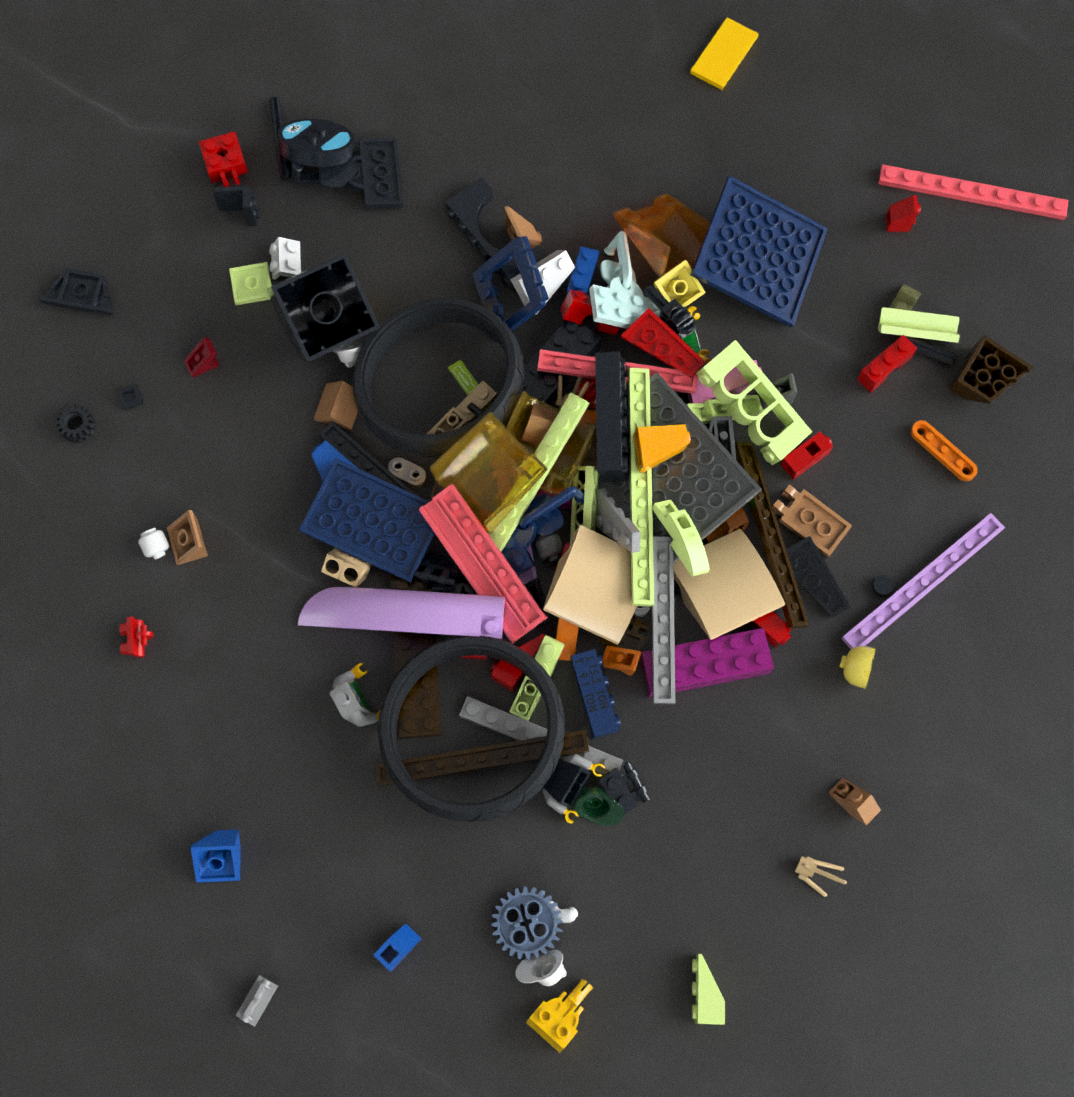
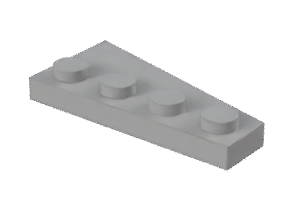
(614, 524)

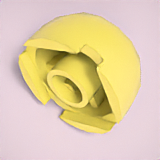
(858, 665)

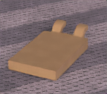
(811, 518)

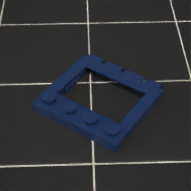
(530, 275)

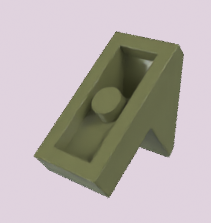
(905, 298)

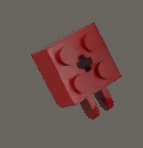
(223, 158)

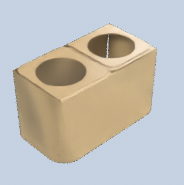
(350, 562)

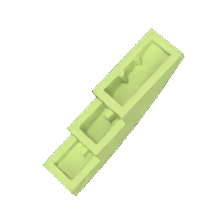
(714, 408)

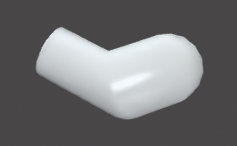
(567, 915)

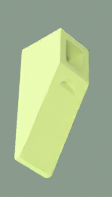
(709, 1000)

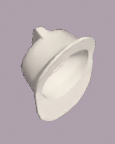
(349, 352)
(545, 970)

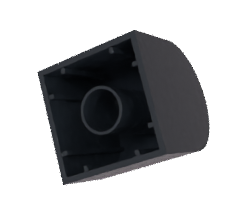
(323, 308)

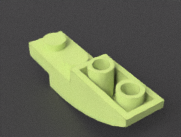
(685, 537)
(528, 693)

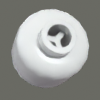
(153, 543)

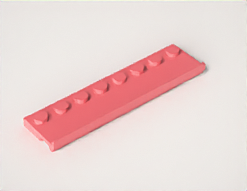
(481, 560)

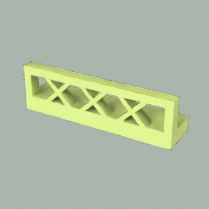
(590, 499)

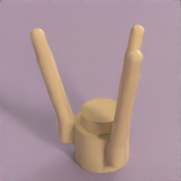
(561, 400)
(807, 867)

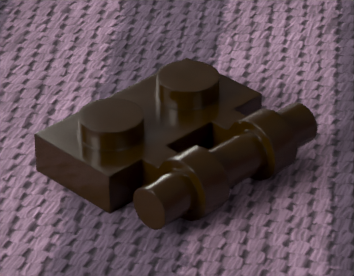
(630, 639)

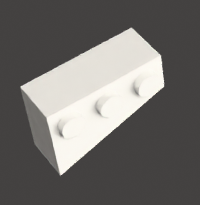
(553, 270)

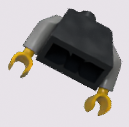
(567, 783)

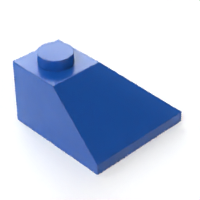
(217, 857)

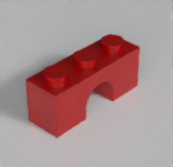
(578, 306)
(893, 357)

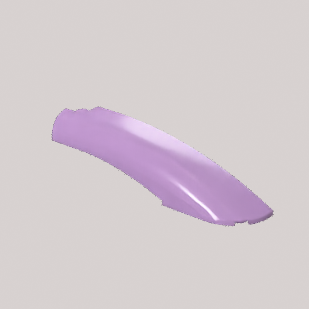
(405, 611)

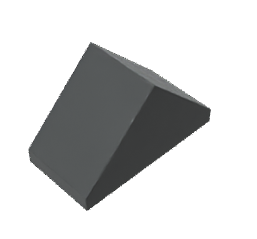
(786, 387)

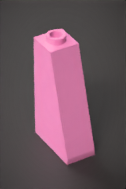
(733, 382)

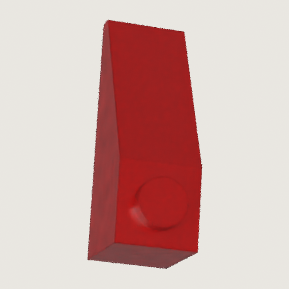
(507, 674)

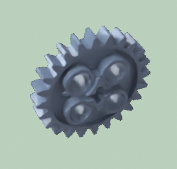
(507, 930)

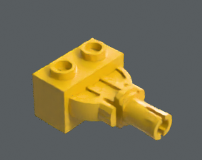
(557, 1020)

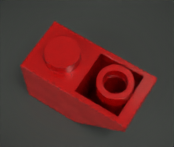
(902, 215)

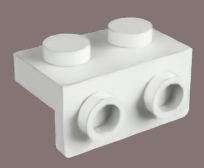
(285, 258)

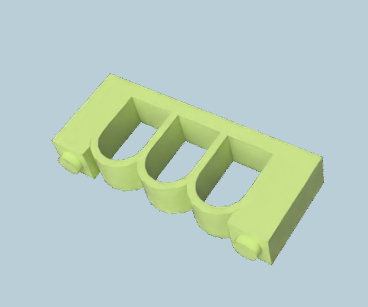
(713, 376)

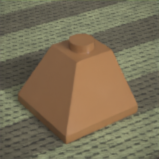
(520, 227)

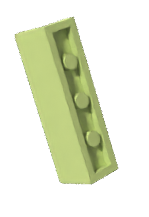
(919, 324)

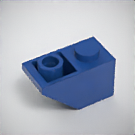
(397, 947)

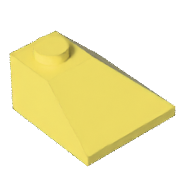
(679, 285)

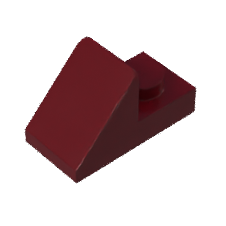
(201, 358)

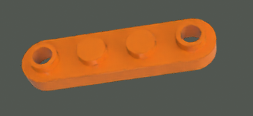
(944, 450)

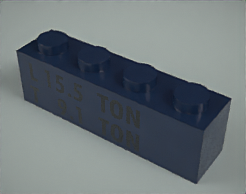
(594, 693)

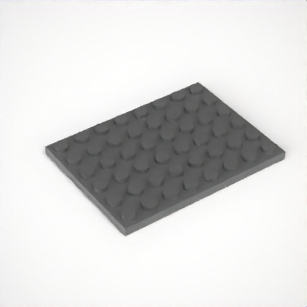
(699, 479)

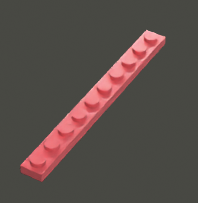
(973, 192)

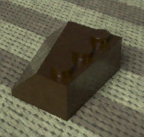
(988, 372)

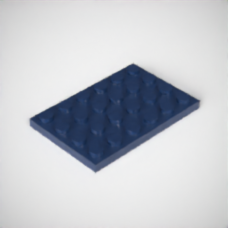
(370, 520)

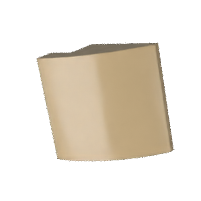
(593, 585)
(733, 589)

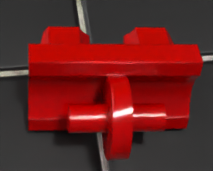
(136, 637)

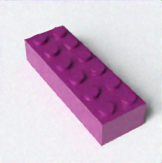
(715, 661)

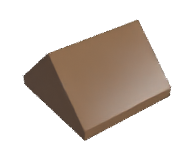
(337, 405)
(538, 424)
(186, 539)

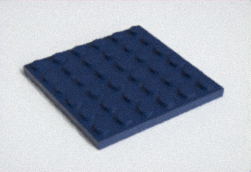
(759, 251)

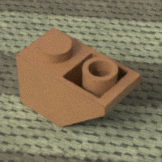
(855, 801)

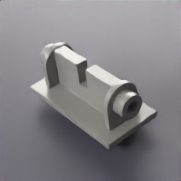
(256, 1000)

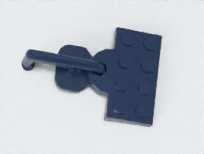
(540, 518)

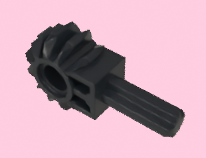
(672, 313)

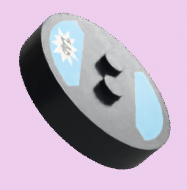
(315, 142)

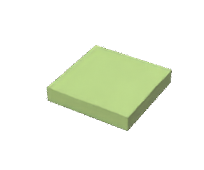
(250, 283)

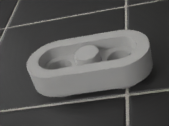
(405, 473)

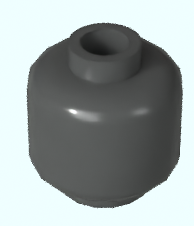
(549, 547)

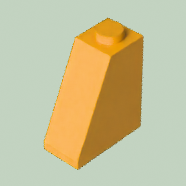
(659, 444)

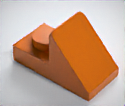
(621, 659)

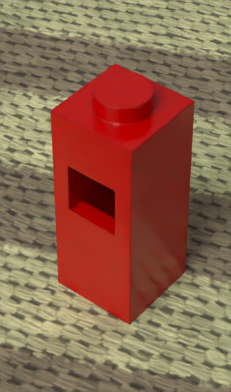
(807, 455)
(774, 627)

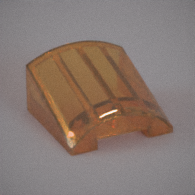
(664, 232)

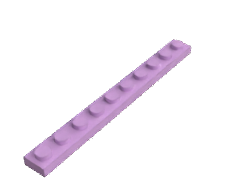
(923, 582)

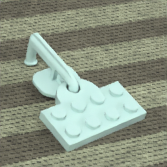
(622, 299)

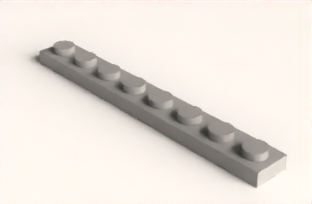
(663, 623)
(521, 729)

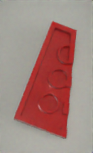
(663, 343)

